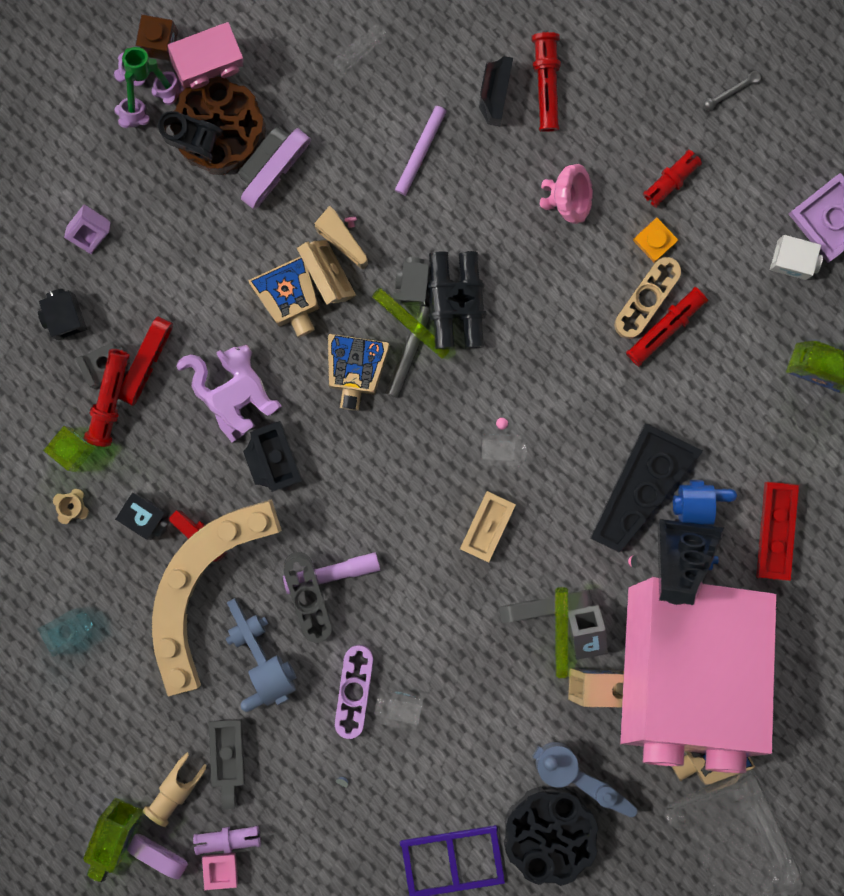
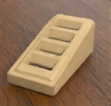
(334, 231)

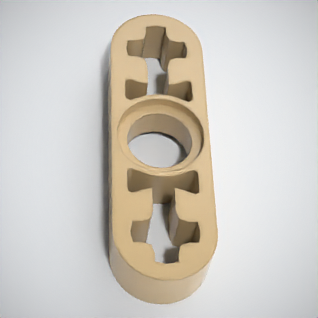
(668, 284)

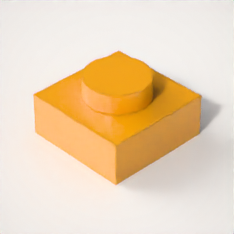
(655, 240)

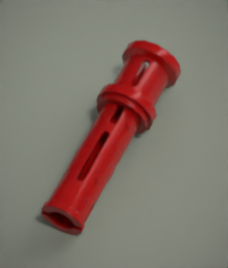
(547, 64)
(105, 411)

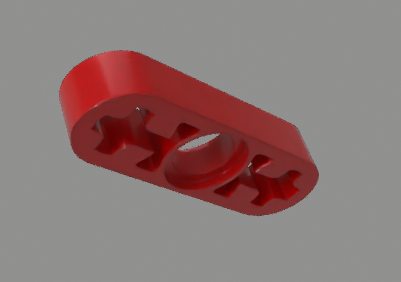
(141, 366)

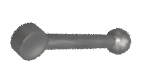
(753, 78)

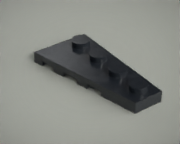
(645, 480)
(684, 559)

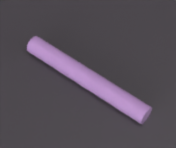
(420, 150)

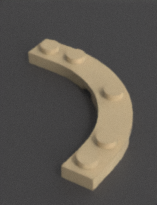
(179, 582)

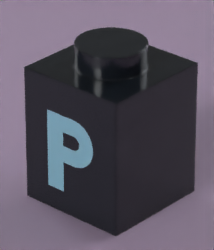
(143, 517)

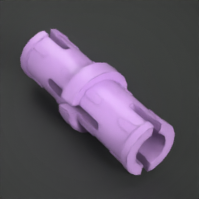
(226, 840)

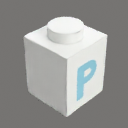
(796, 257)

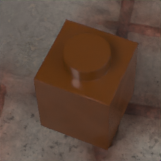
(155, 35)

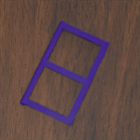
(456, 886)

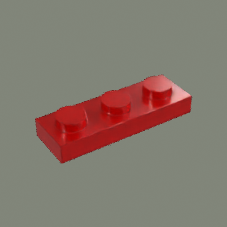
(777, 531)

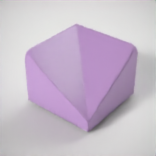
(87, 229)

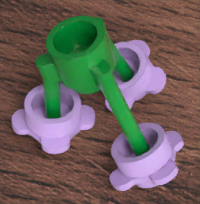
(134, 68)

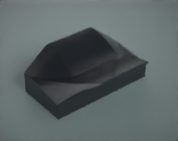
(494, 90)
(271, 458)

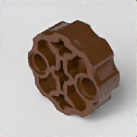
(235, 115)

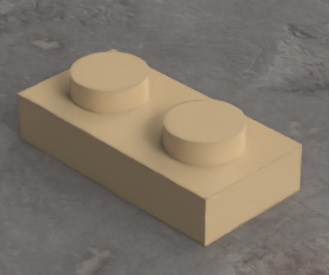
(487, 526)

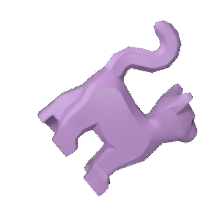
(235, 394)

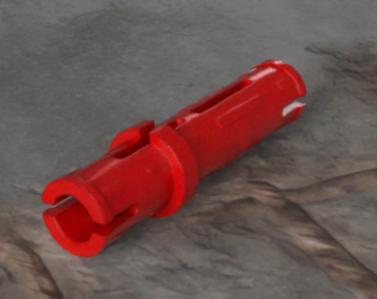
(693, 300)

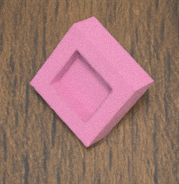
(220, 871)

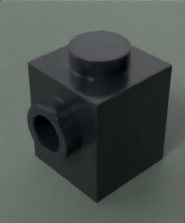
(61, 314)

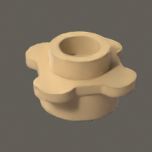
(62, 502)

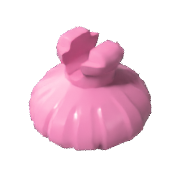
(569, 194)

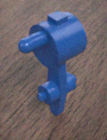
(698, 504)

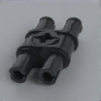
(467, 289)

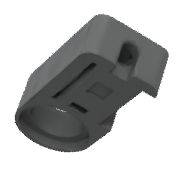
(262, 154)

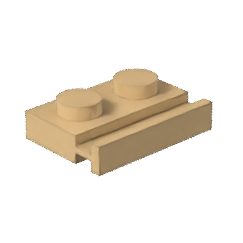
(326, 271)

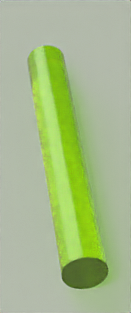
(408, 321)
(561, 632)

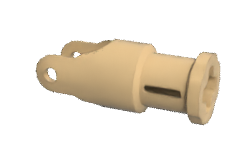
(171, 794)

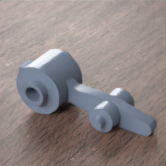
(271, 677)
(560, 767)

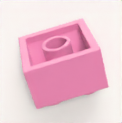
(205, 56)

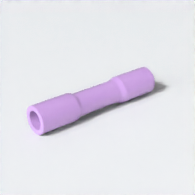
(351, 568)

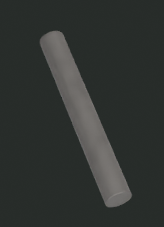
(407, 355)

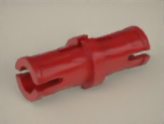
(672, 178)

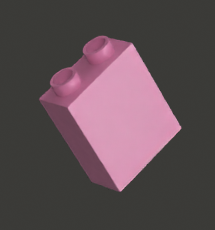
(699, 676)

